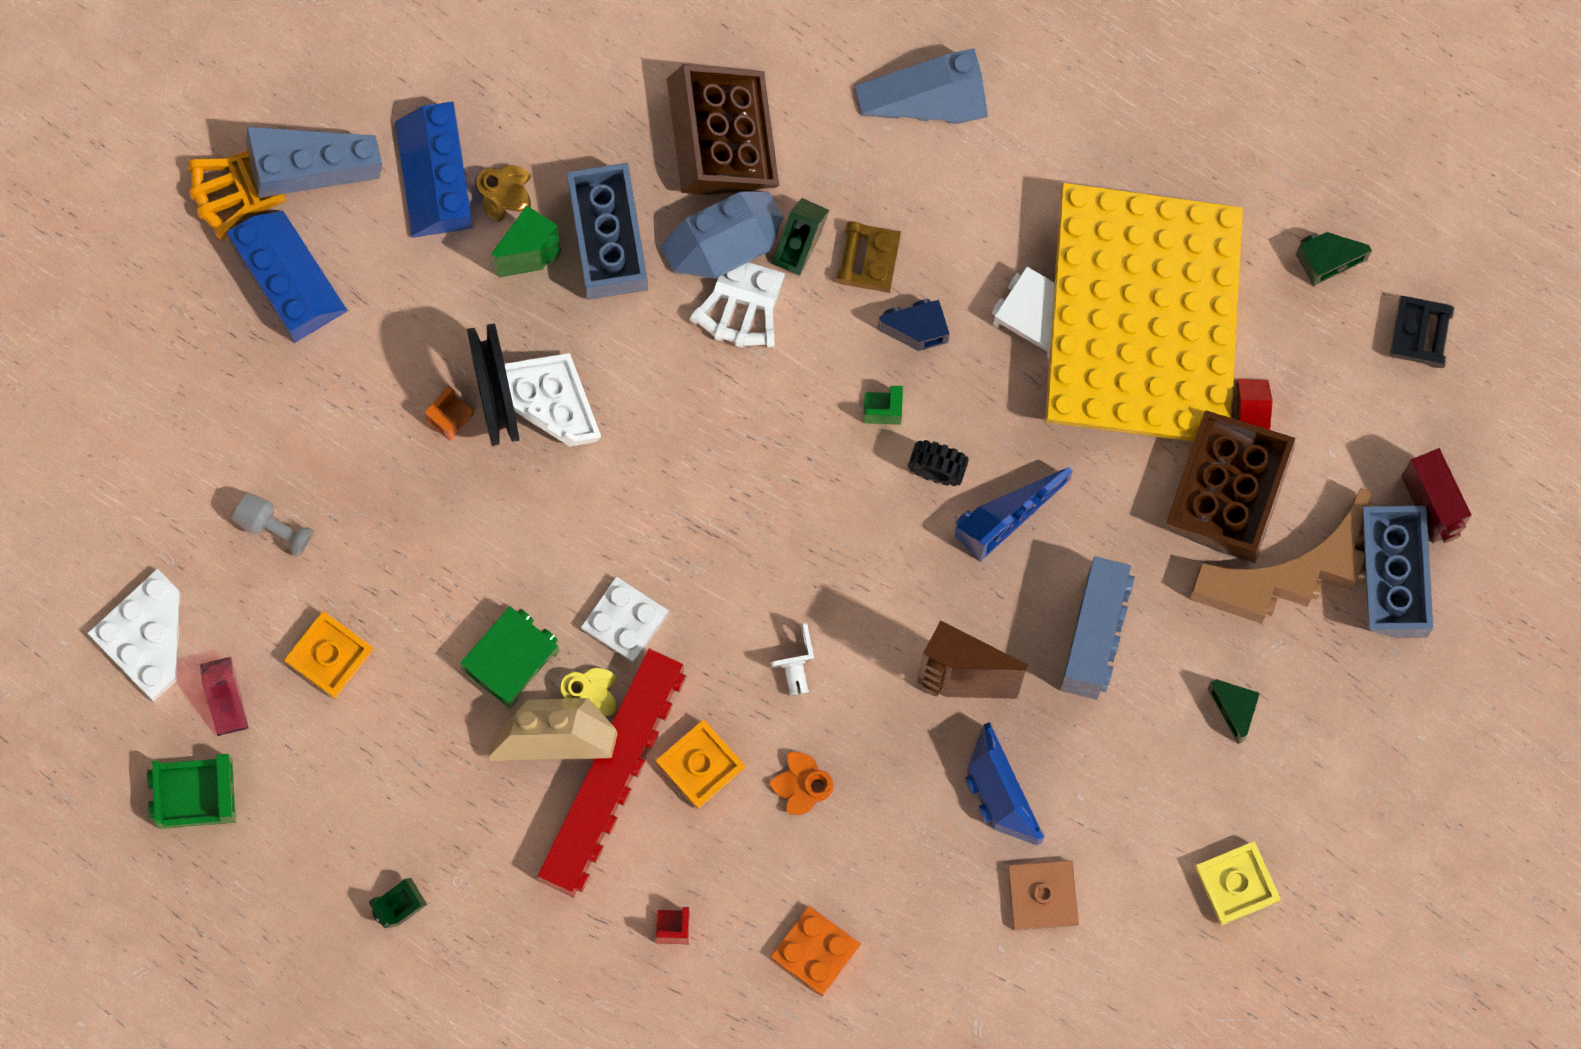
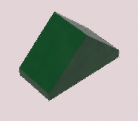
(1235, 705)

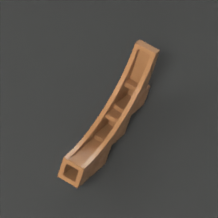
(1251, 590)

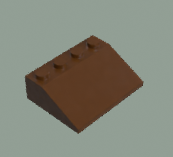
(722, 130)
(1231, 485)
(968, 667)

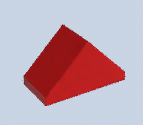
(1254, 402)

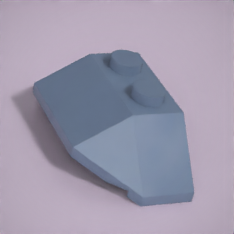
(724, 235)

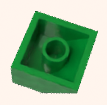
(526, 245)

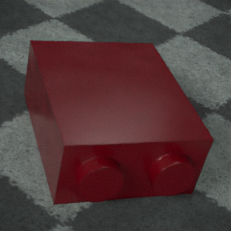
(1434, 486)

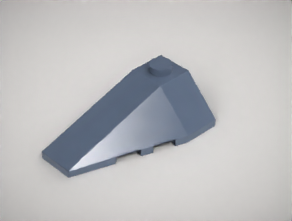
(935, 89)

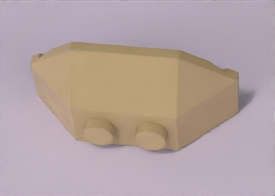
(554, 731)

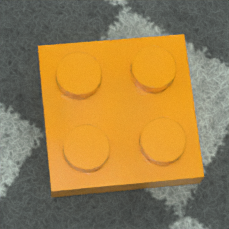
(329, 655)
(700, 764)

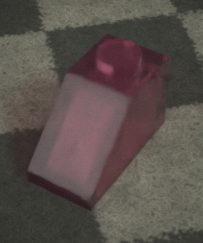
(223, 696)

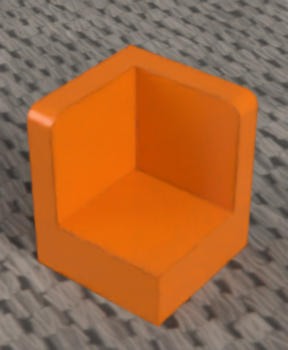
(448, 413)

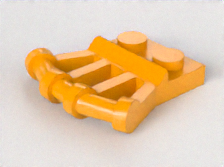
(242, 177)

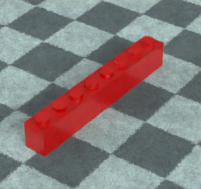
(609, 777)

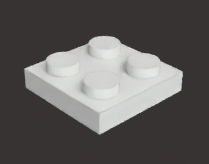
(625, 620)

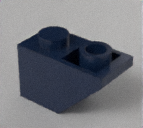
(916, 326)

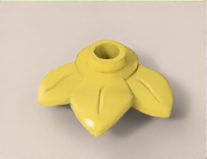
(593, 686)

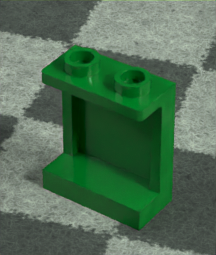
(509, 655)
(192, 792)

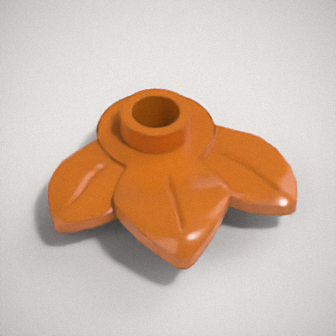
(797, 783)

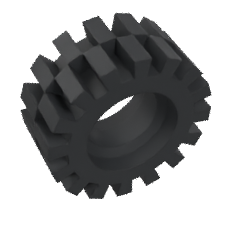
(938, 463)

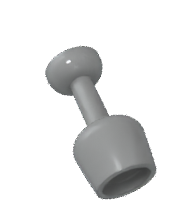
(256, 515)

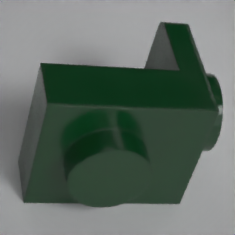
(397, 904)

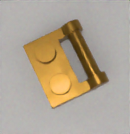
(878, 261)

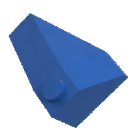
(999, 518)

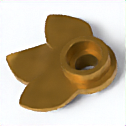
(508, 192)

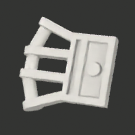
(749, 286)

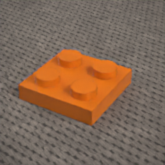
(815, 951)

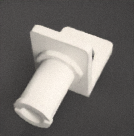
(794, 666)

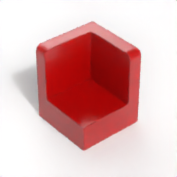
(673, 926)

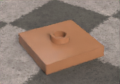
(1043, 895)

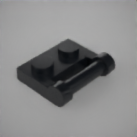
(1411, 331)

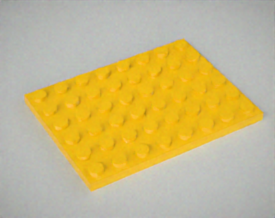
(1143, 312)

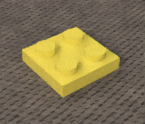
(1237, 883)

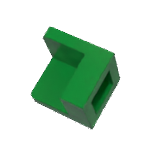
(884, 407)

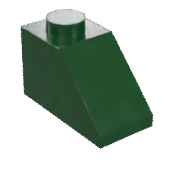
(800, 235)
(1330, 255)

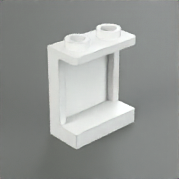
(1028, 308)

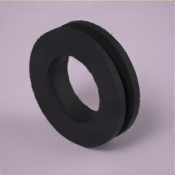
(493, 384)

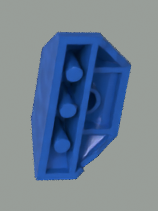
(999, 790)

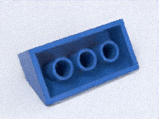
(433, 170)
(286, 273)

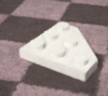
(553, 398)
(144, 635)

